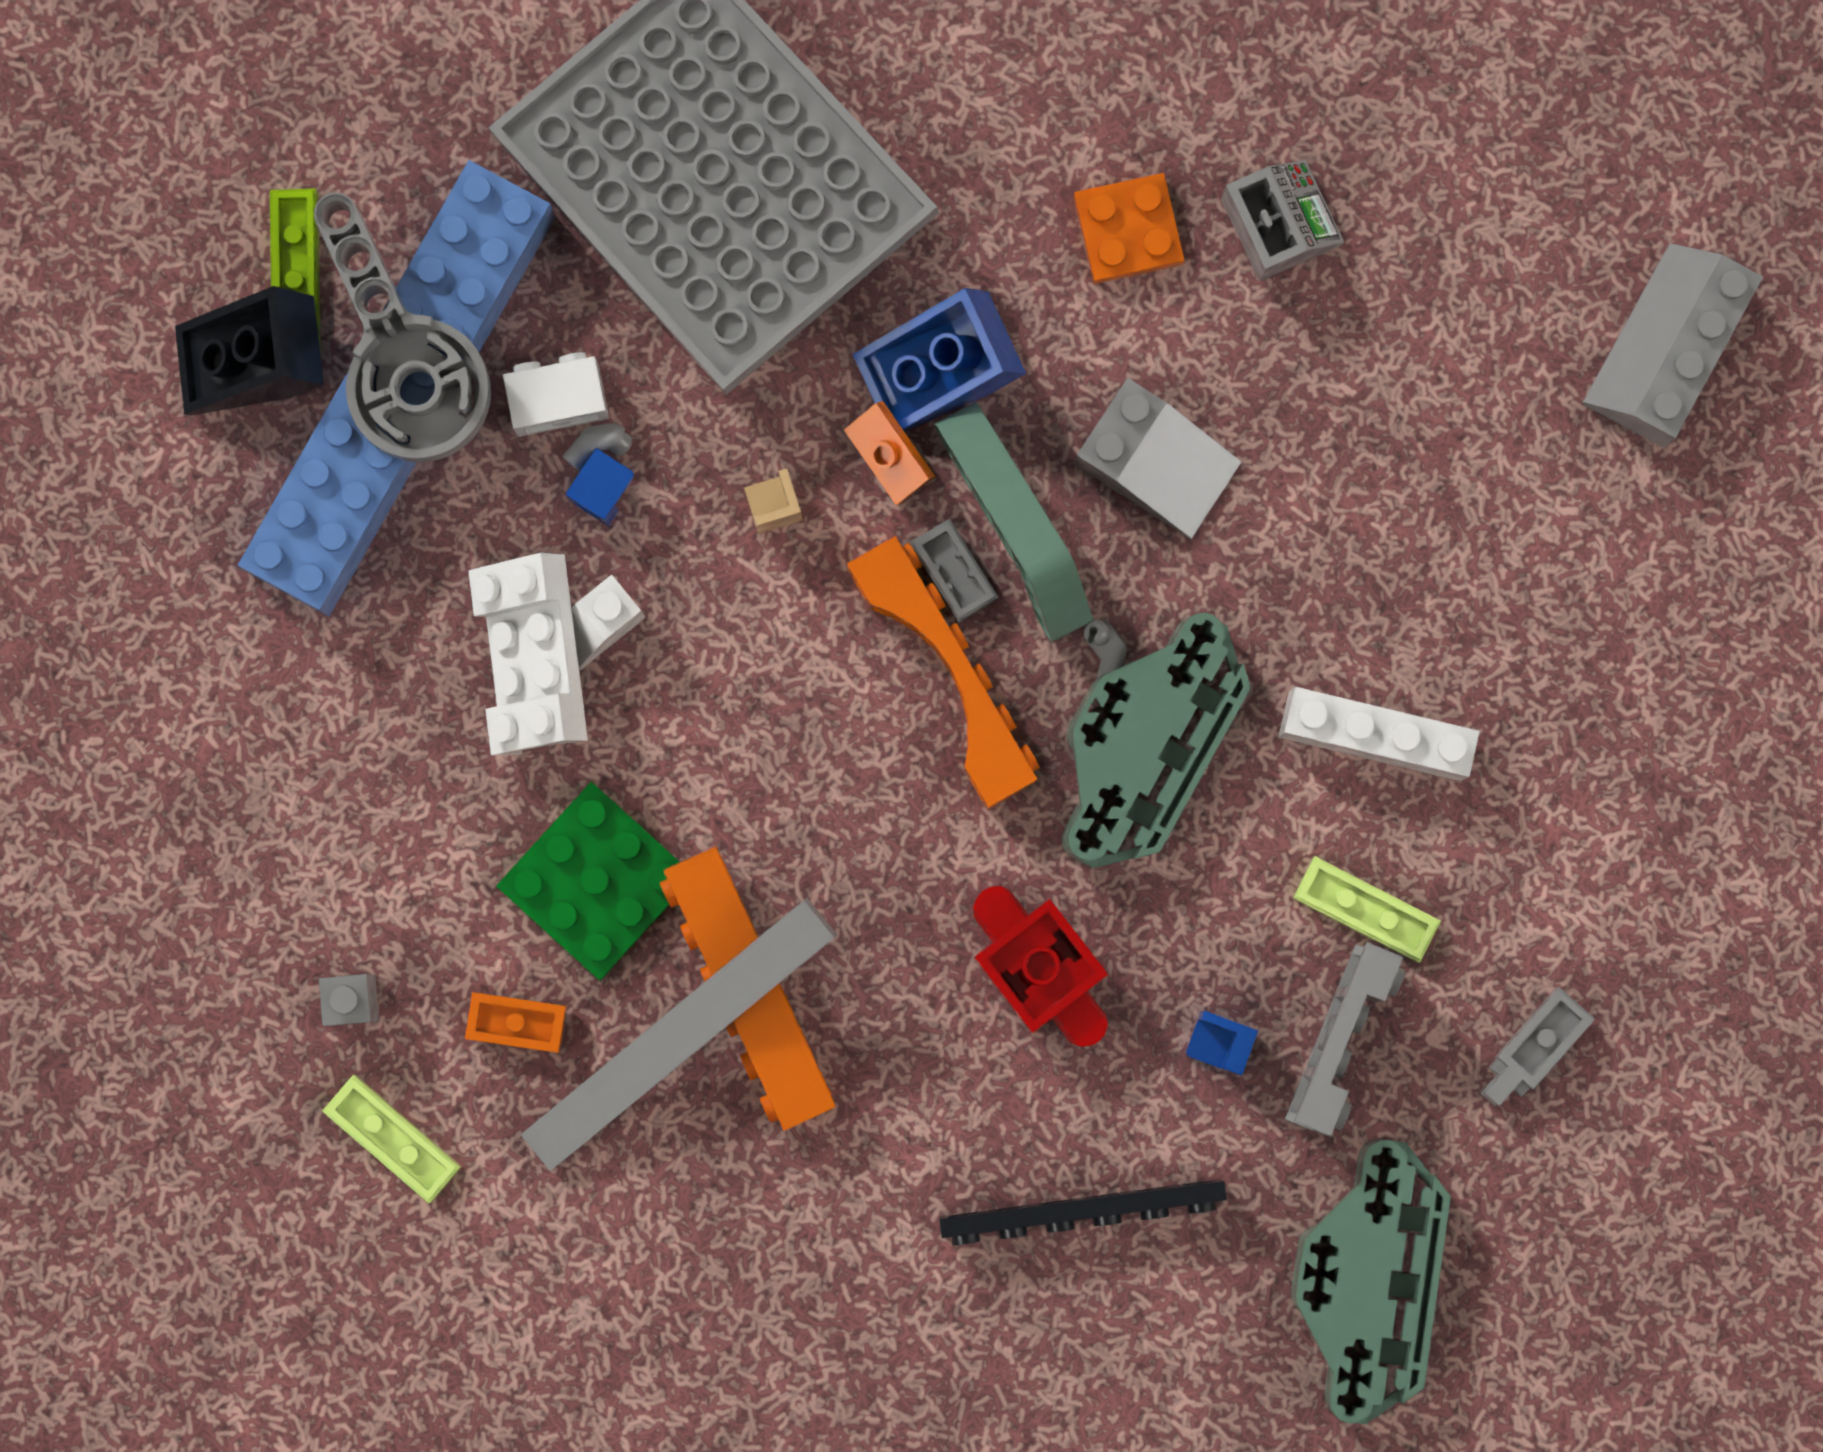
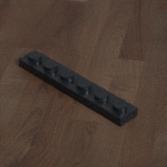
(1104, 1210)

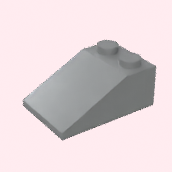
(1157, 459)

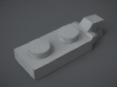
(1536, 1046)

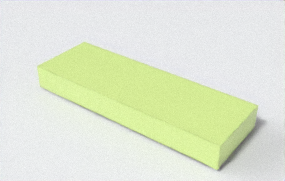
(1366, 909)
(392, 1138)

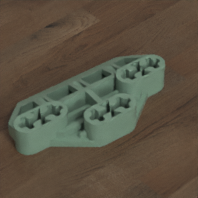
(1139, 745)
(1363, 1279)

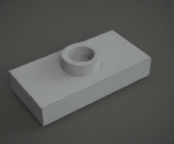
(954, 571)

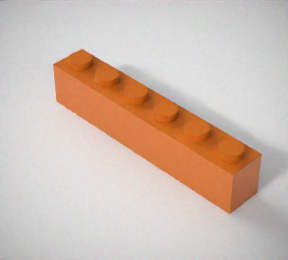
(769, 1028)

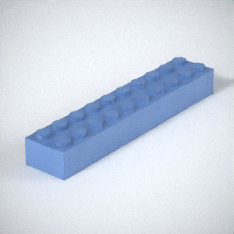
(341, 479)

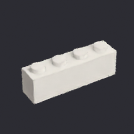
(1379, 734)

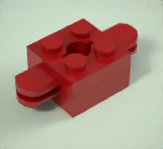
(1040, 966)

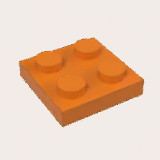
(1128, 228)

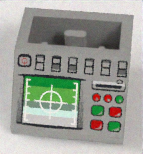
(1280, 217)

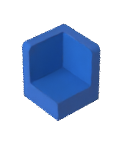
(600, 486)
(1221, 1042)

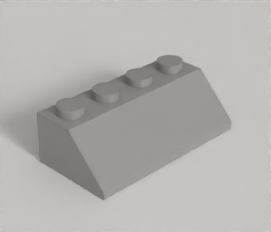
(1672, 342)

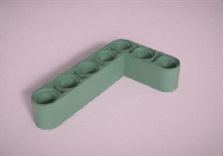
(1018, 521)

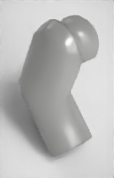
(603, 437)
(1107, 646)

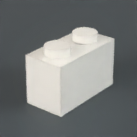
(555, 394)

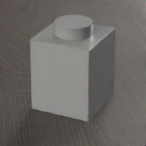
(348, 1000)

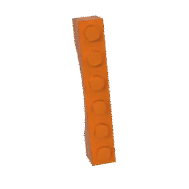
(894, 589)

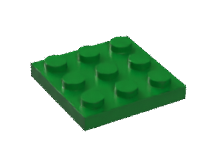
(592, 881)

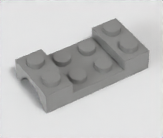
(1369, 976)

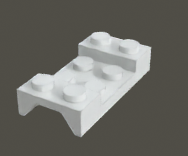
(530, 653)

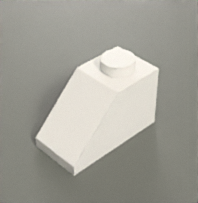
(603, 619)

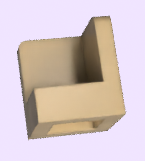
(773, 503)

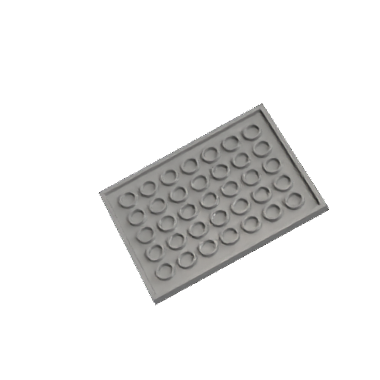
(714, 177)

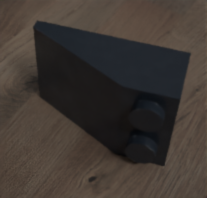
(249, 352)

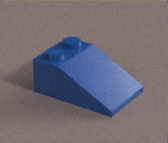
(941, 359)

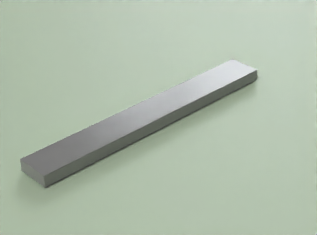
(679, 1034)

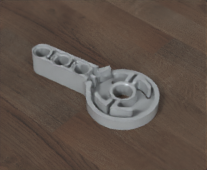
(398, 347)

